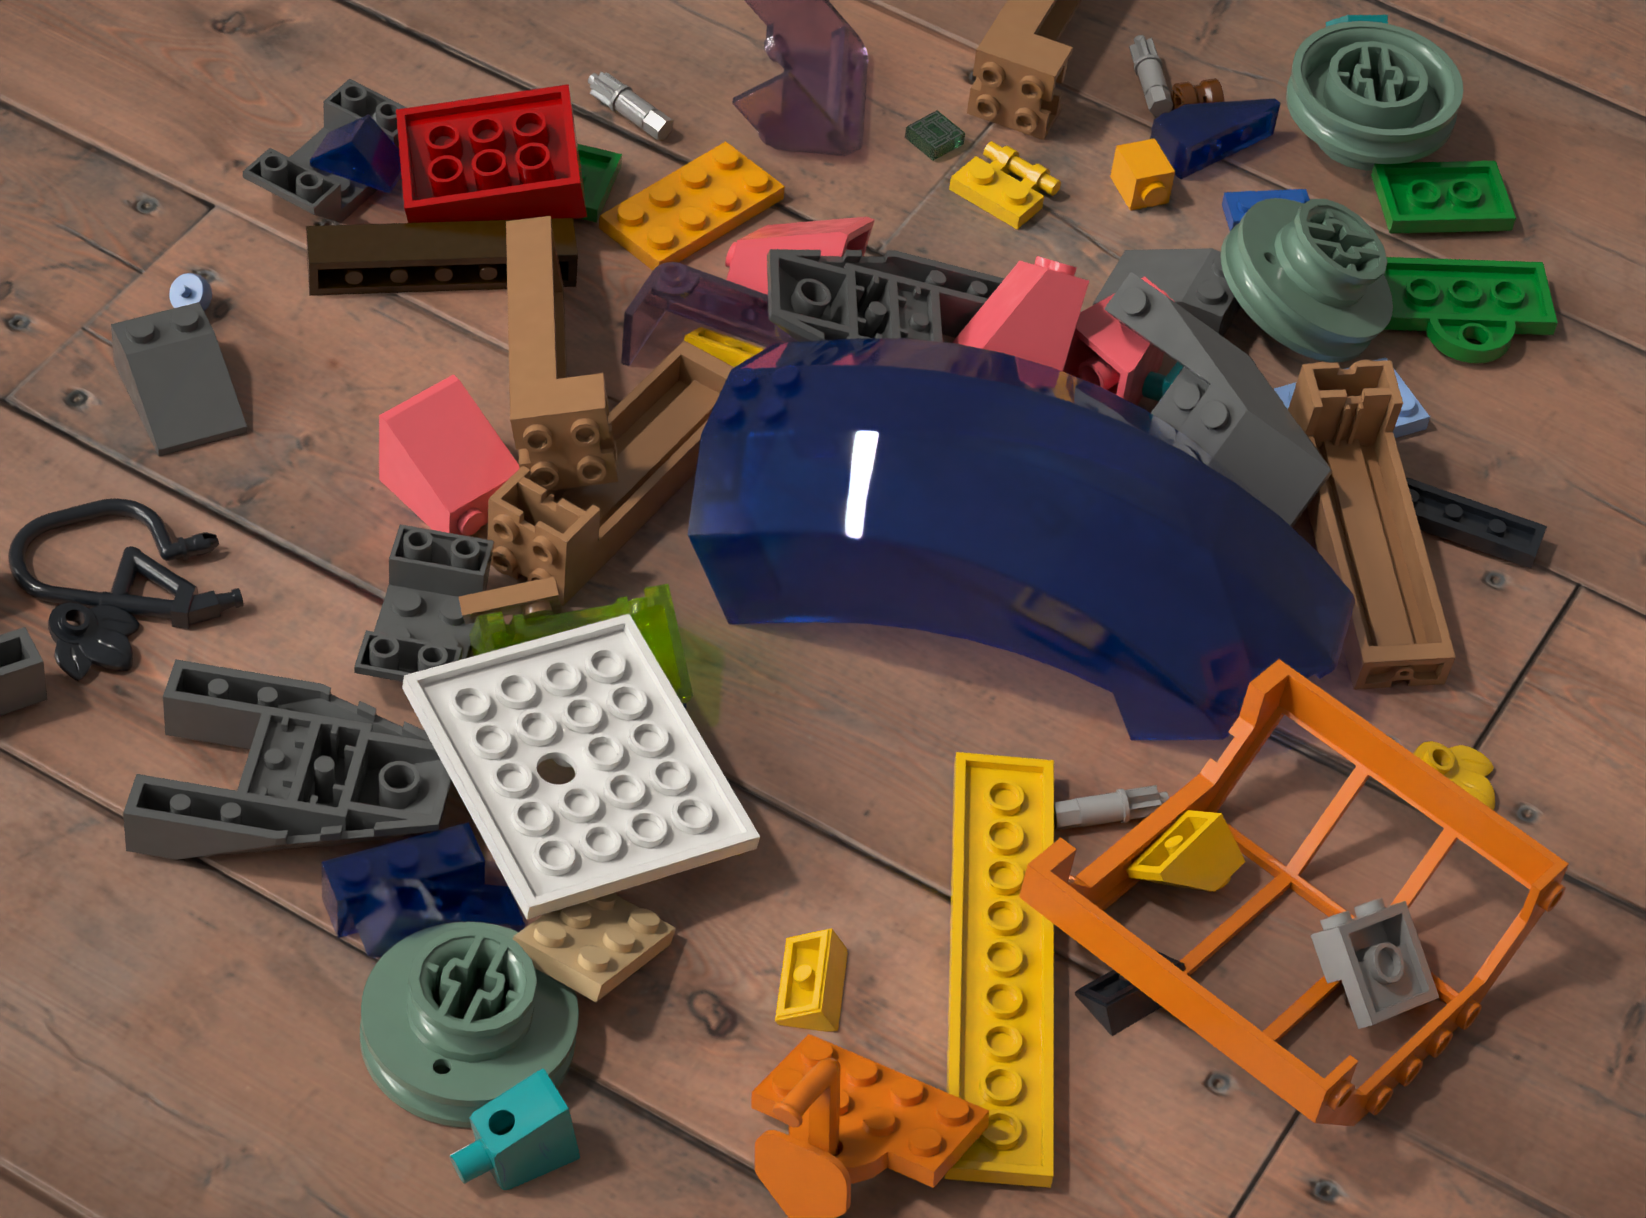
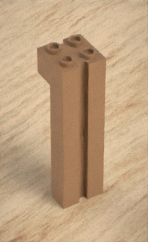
(1021, 64)
(553, 418)
(1370, 525)
(583, 527)

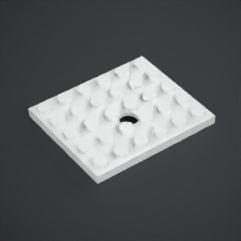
(595, 702)

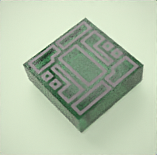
(935, 135)

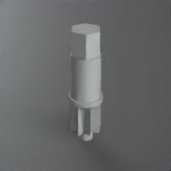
(1151, 76)
(630, 105)
(1108, 807)

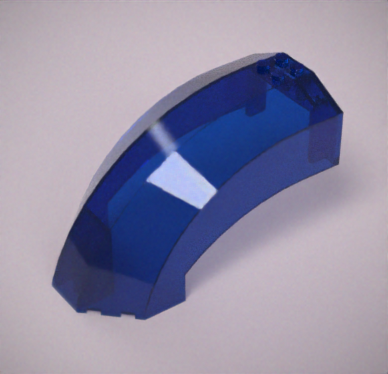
(1007, 515)

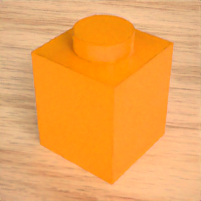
(1142, 174)

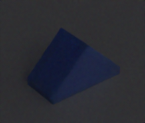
(360, 154)

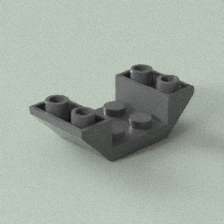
(316, 189)
(421, 610)

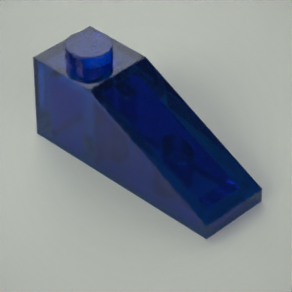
(1209, 132)
(406, 906)

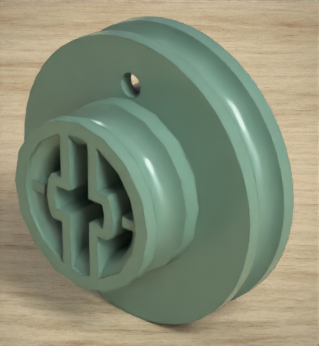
(1373, 93)
(1309, 276)
(467, 1049)

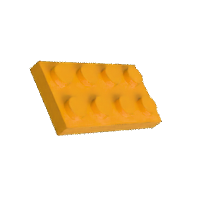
(691, 207)

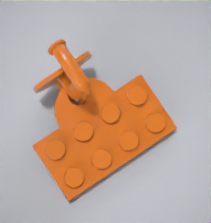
(850, 1125)

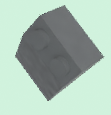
(1187, 276)
(177, 378)

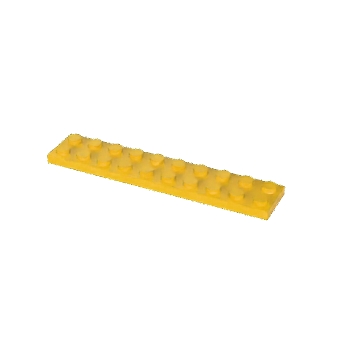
(1002, 968)

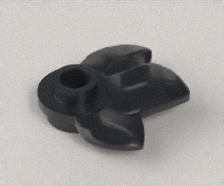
(97, 640)

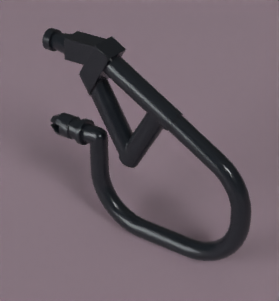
(187, 605)

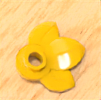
(1462, 766)

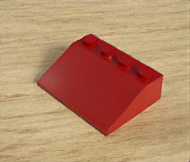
(492, 158)

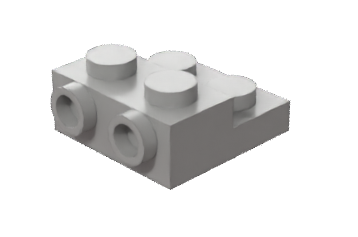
(1376, 960)

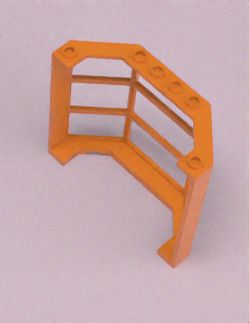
(1079, 901)

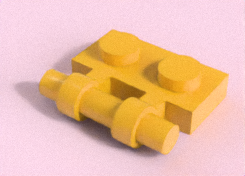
(998, 192)

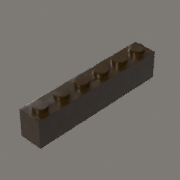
(420, 256)

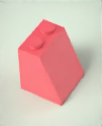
(833, 237)
(1030, 313)
(1111, 353)
(443, 457)

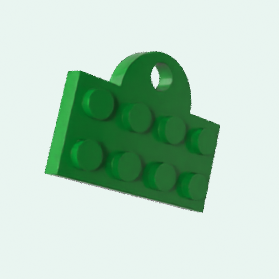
(1470, 301)

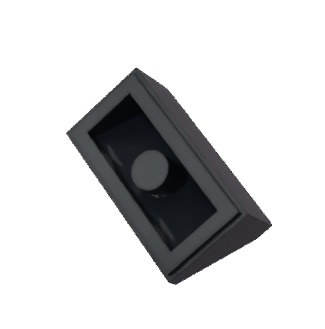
(1117, 1001)

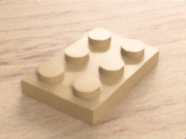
(595, 943)

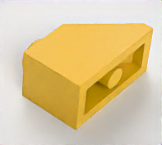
(1191, 854)

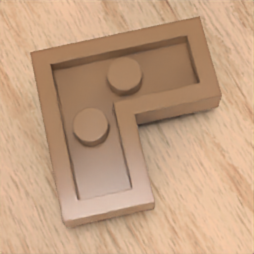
(529, 598)

